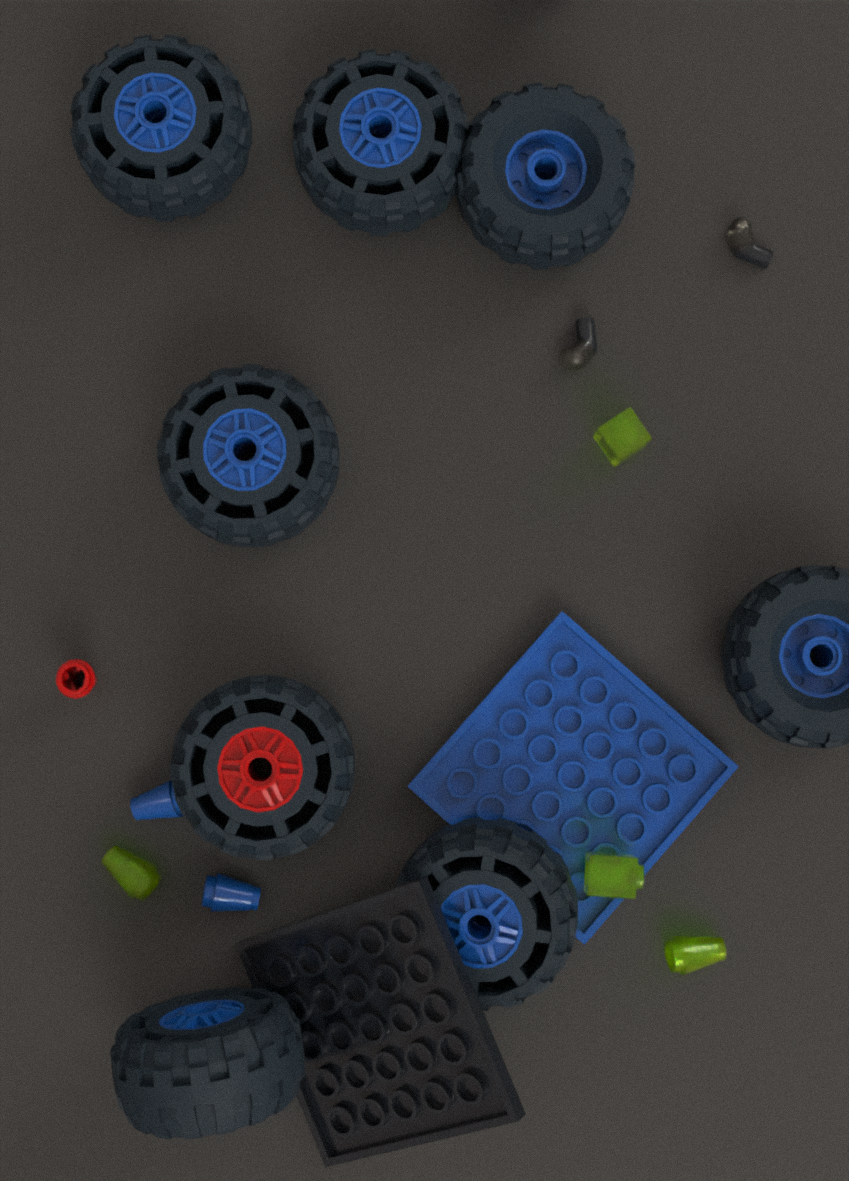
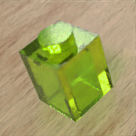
(622, 436)
(612, 875)

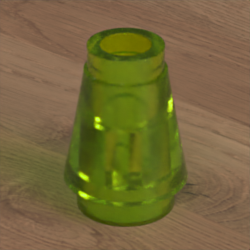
(131, 872)
(693, 953)

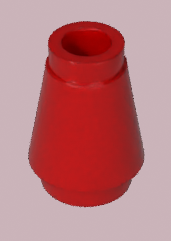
(68, 678)

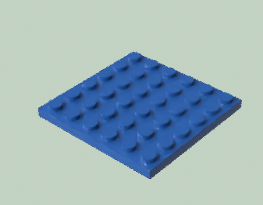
(579, 759)

